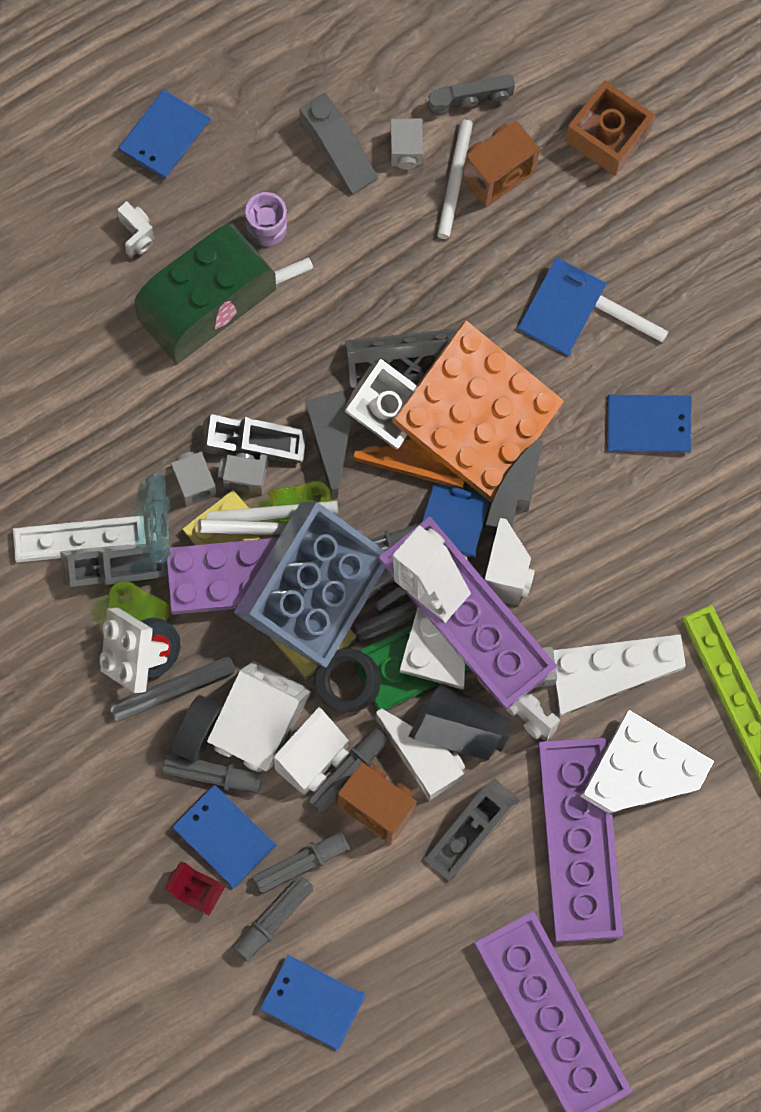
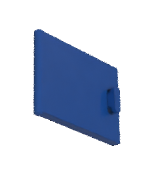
(164, 134)
(562, 306)
(649, 423)
(458, 515)
(224, 836)
(313, 1002)

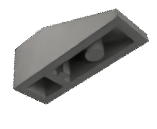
(337, 143)
(331, 435)
(472, 829)

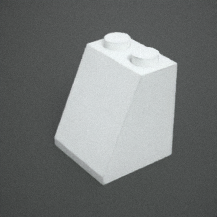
(258, 716)

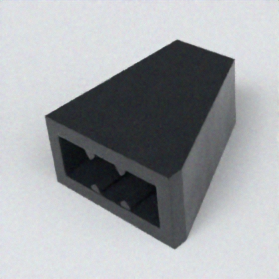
(460, 724)

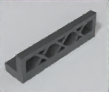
(396, 347)

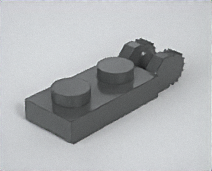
(471, 93)

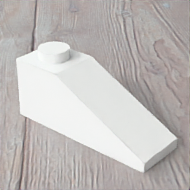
(430, 765)

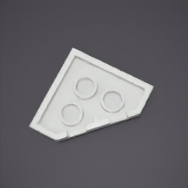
(644, 767)

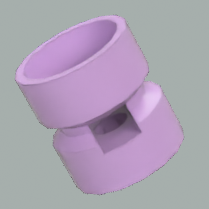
(266, 219)

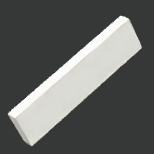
(48, 540)

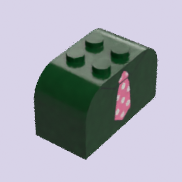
(203, 292)

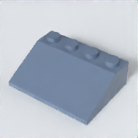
(313, 583)

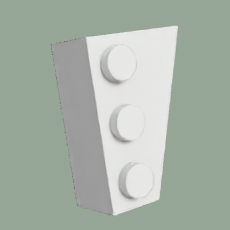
(429, 573)

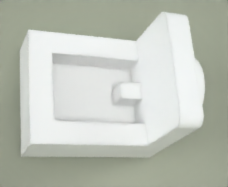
(137, 223)

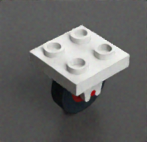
(137, 649)

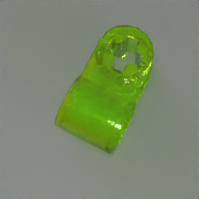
(298, 494)
(142, 603)

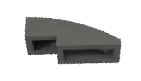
(254, 437)
(515, 489)
(109, 565)

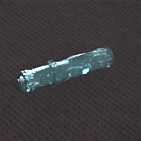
(157, 507)

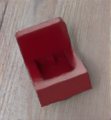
(194, 888)

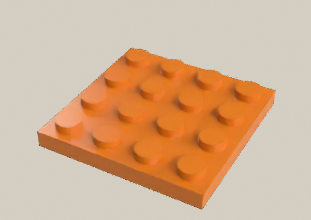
(477, 410)

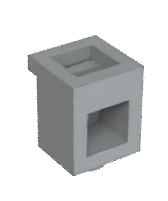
(243, 473)

